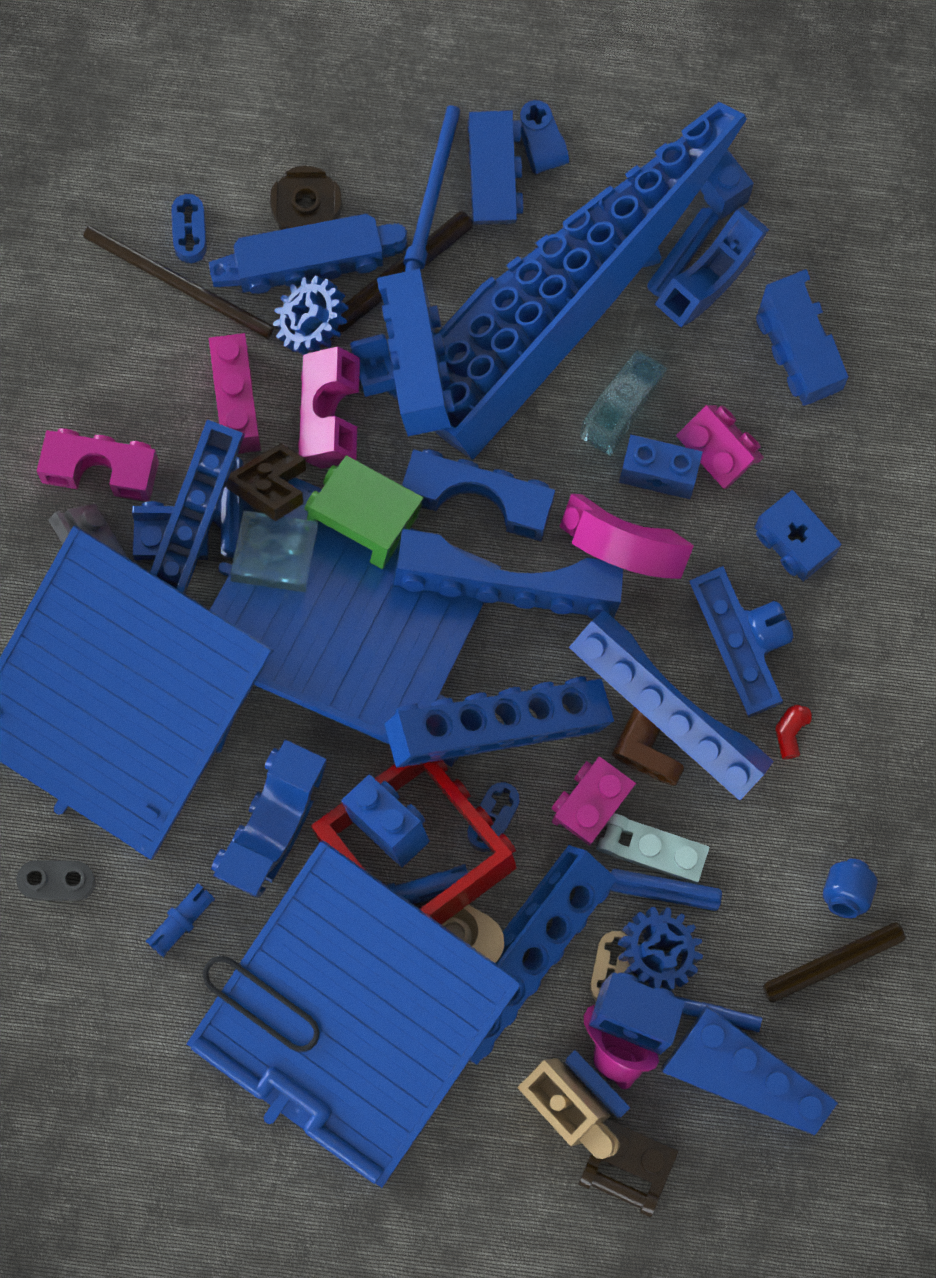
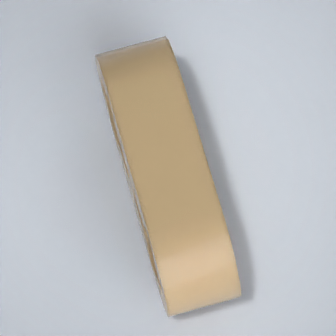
(602, 964)

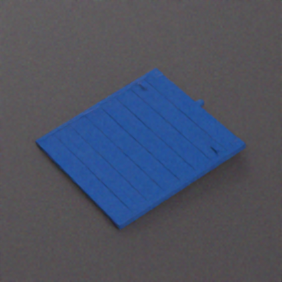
(353, 638)
(119, 691)
(392, 1004)

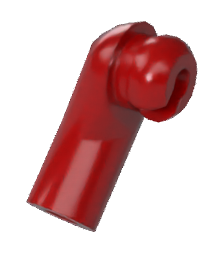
(788, 727)

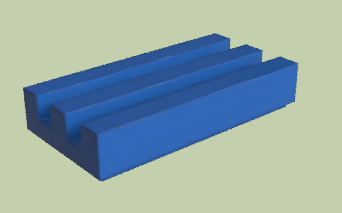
(596, 1084)

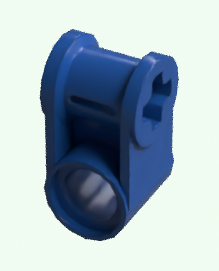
(542, 141)

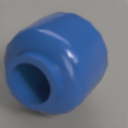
(850, 888)

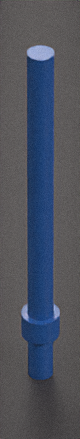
(416, 254)

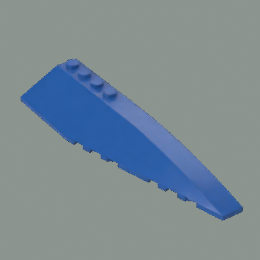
(542, 306)

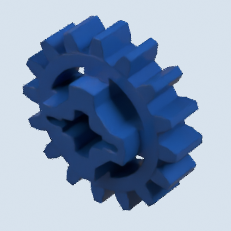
(310, 315)
(665, 934)

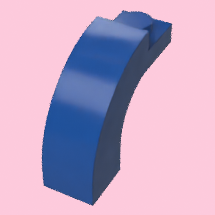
(714, 271)

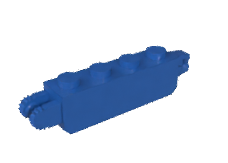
(308, 251)

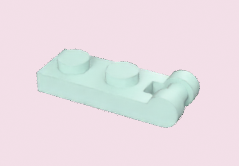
(654, 849)

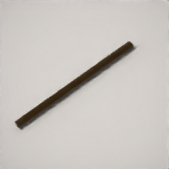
(178, 282)

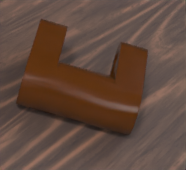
(636, 750)

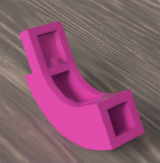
(624, 544)

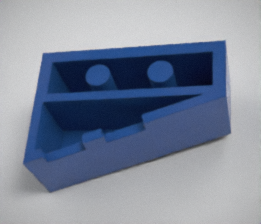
(494, 167)
(800, 340)

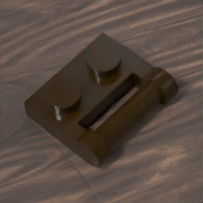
(638, 1157)

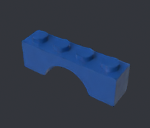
(522, 503)

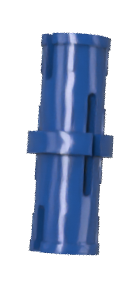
(180, 920)

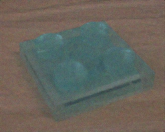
(274, 551)

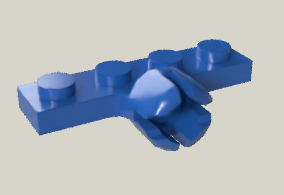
(743, 638)

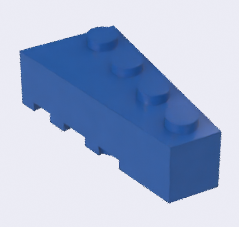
(416, 353)
(740, 1069)

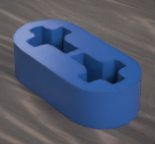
(196, 228)
(501, 820)

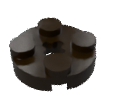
(300, 182)

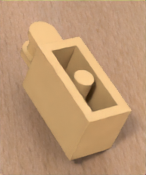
(570, 1108)

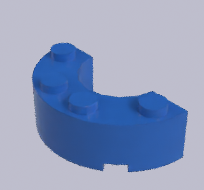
(275, 821)

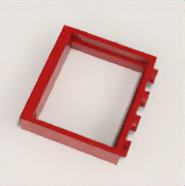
(470, 885)

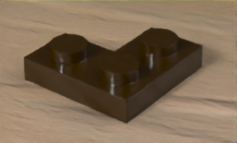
(265, 481)

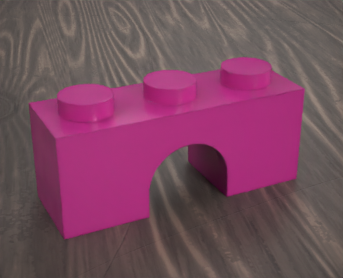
(326, 380)
(234, 388)
(68, 456)

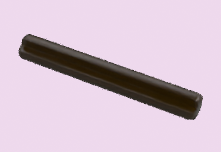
(834, 962)

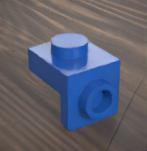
(375, 365)

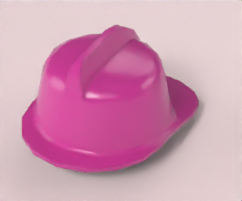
(618, 1058)

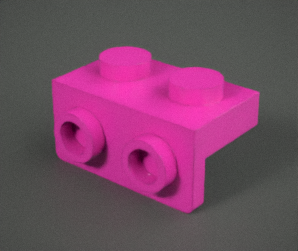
(724, 447)
(593, 800)

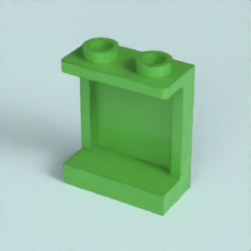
(365, 508)

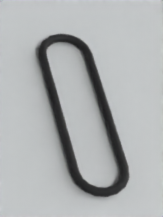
(252, 1017)

